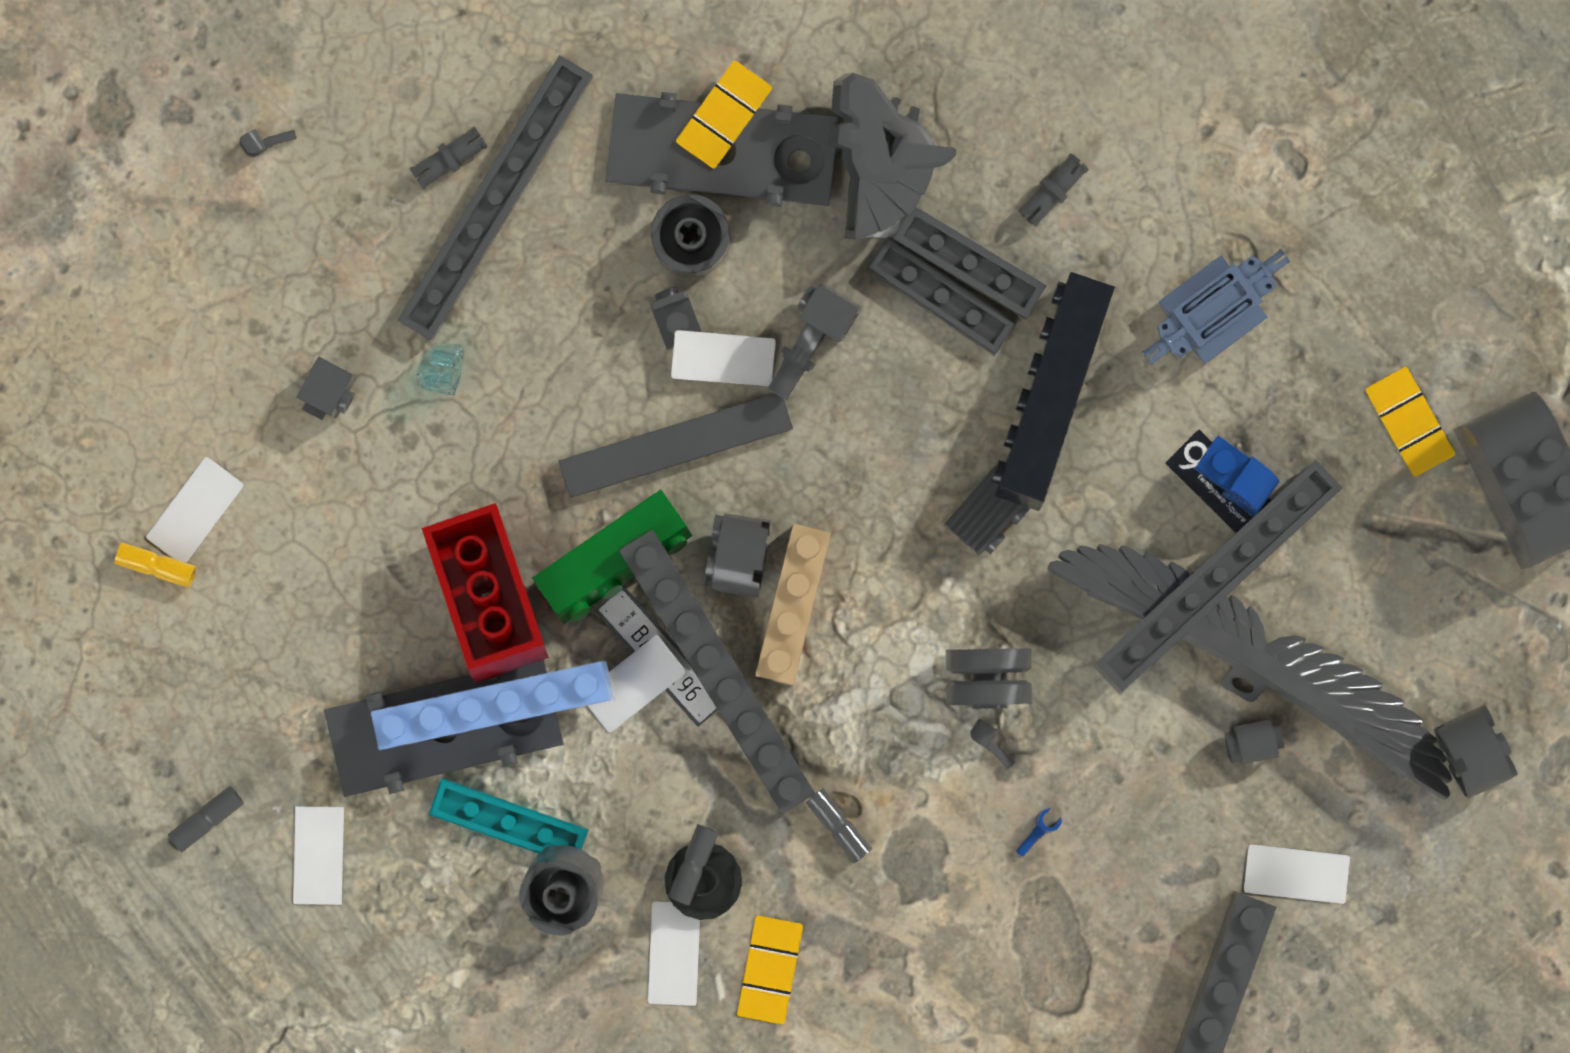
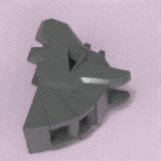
(883, 174)

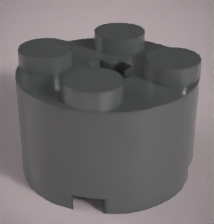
(684, 214)
(739, 555)
(1475, 752)
(563, 868)

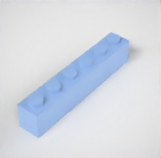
(492, 705)

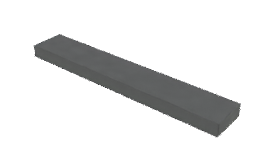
(675, 445)

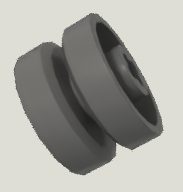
(988, 677)

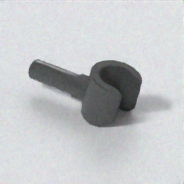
(255, 145)
(982, 734)

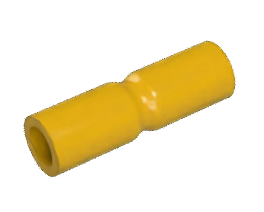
(150, 563)

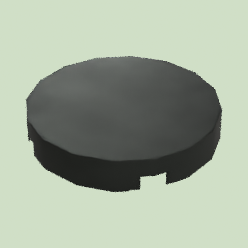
(717, 887)

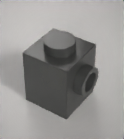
(327, 390)

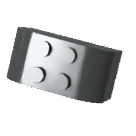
(1524, 475)

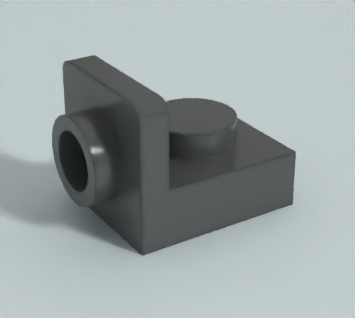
(673, 313)

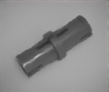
(448, 157)
(1053, 190)

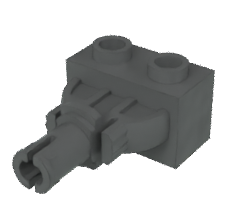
(825, 314)

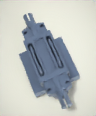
(1215, 308)

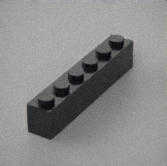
(1054, 390)

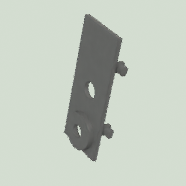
(647, 154)
(367, 768)

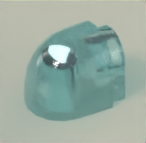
(441, 368)

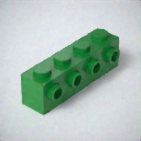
(596, 565)

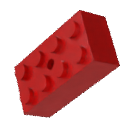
(477, 558)

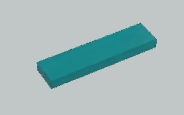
(503, 818)

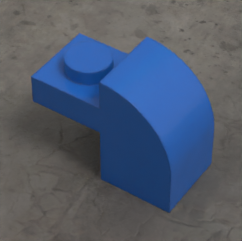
(1241, 477)

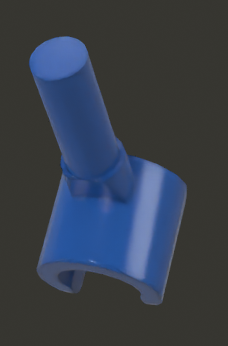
(1037, 832)

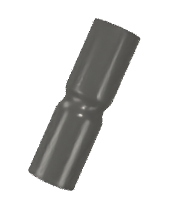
(202, 821)
(835, 821)
(691, 869)

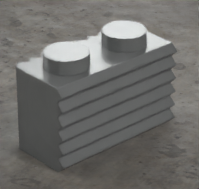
(983, 517)

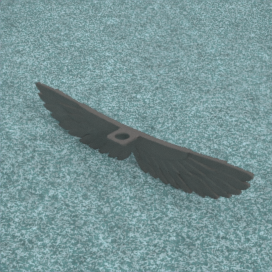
(1287, 665)

